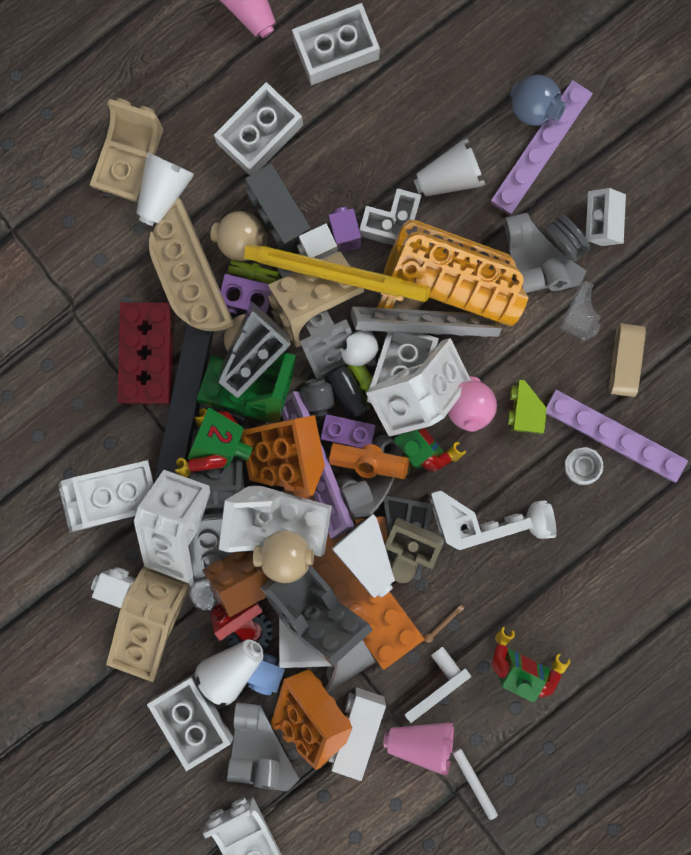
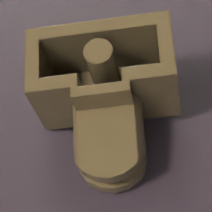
(412, 547)

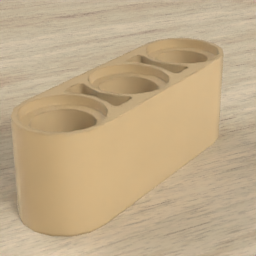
(627, 360)

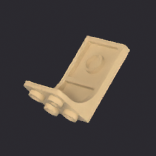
(129, 140)
(303, 296)

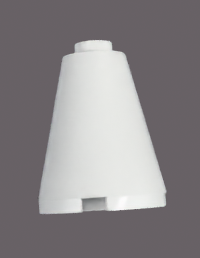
(450, 172)
(160, 188)
(228, 671)

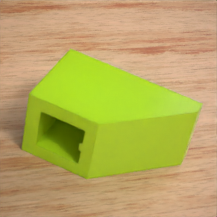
(528, 410)

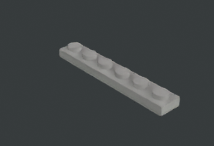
(423, 322)

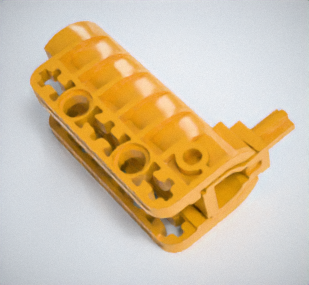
(453, 276)

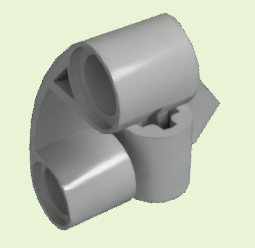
(538, 258)
(366, 496)
(350, 665)
(257, 752)

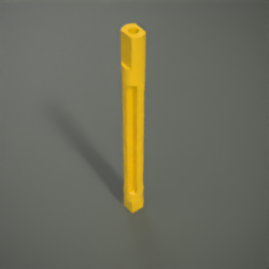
(336, 272)

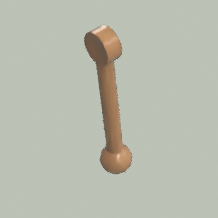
(429, 637)

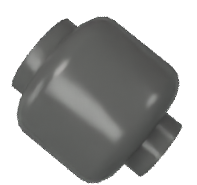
(317, 396)

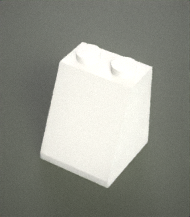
(367, 557)
(295, 652)

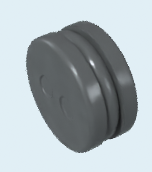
(567, 237)

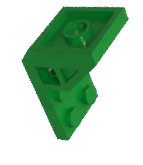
(261, 400)

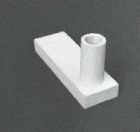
(452, 672)

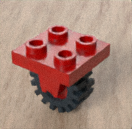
(245, 625)

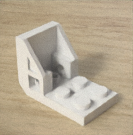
(420, 393)
(104, 495)
(263, 511)
(452, 515)
(169, 522)

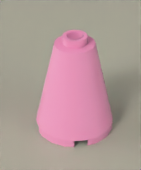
(253, 14)
(422, 745)

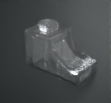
(580, 317)

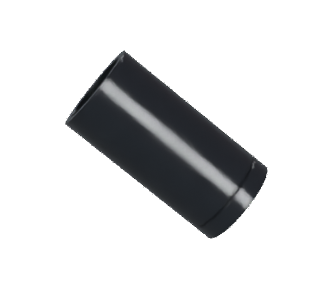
(348, 392)

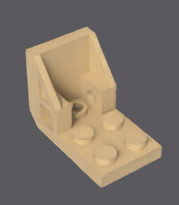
(146, 623)

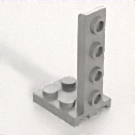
(325, 341)

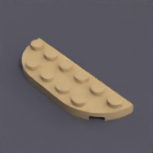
(186, 272)

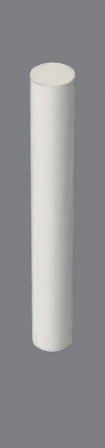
(475, 783)

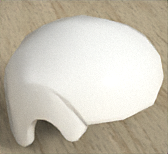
(360, 348)
(584, 466)
(542, 520)

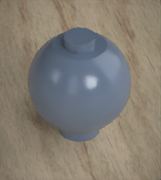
(537, 100)

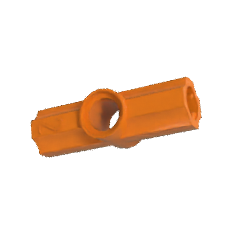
(369, 461)

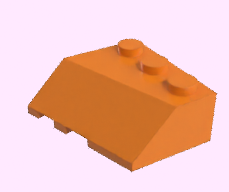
(286, 454)

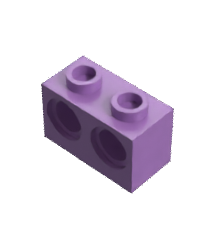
(345, 229)
(248, 290)
(347, 432)

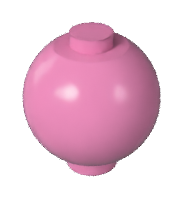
(474, 407)

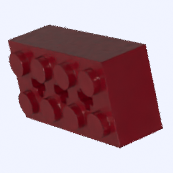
(134, 342)

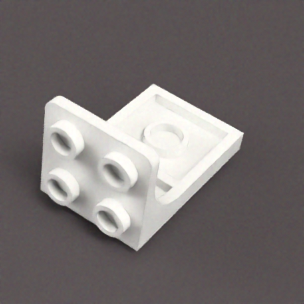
(241, 830)

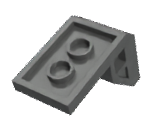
(222, 482)
(316, 615)

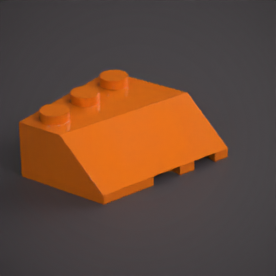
(310, 719)

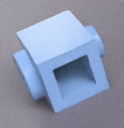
(267, 675)

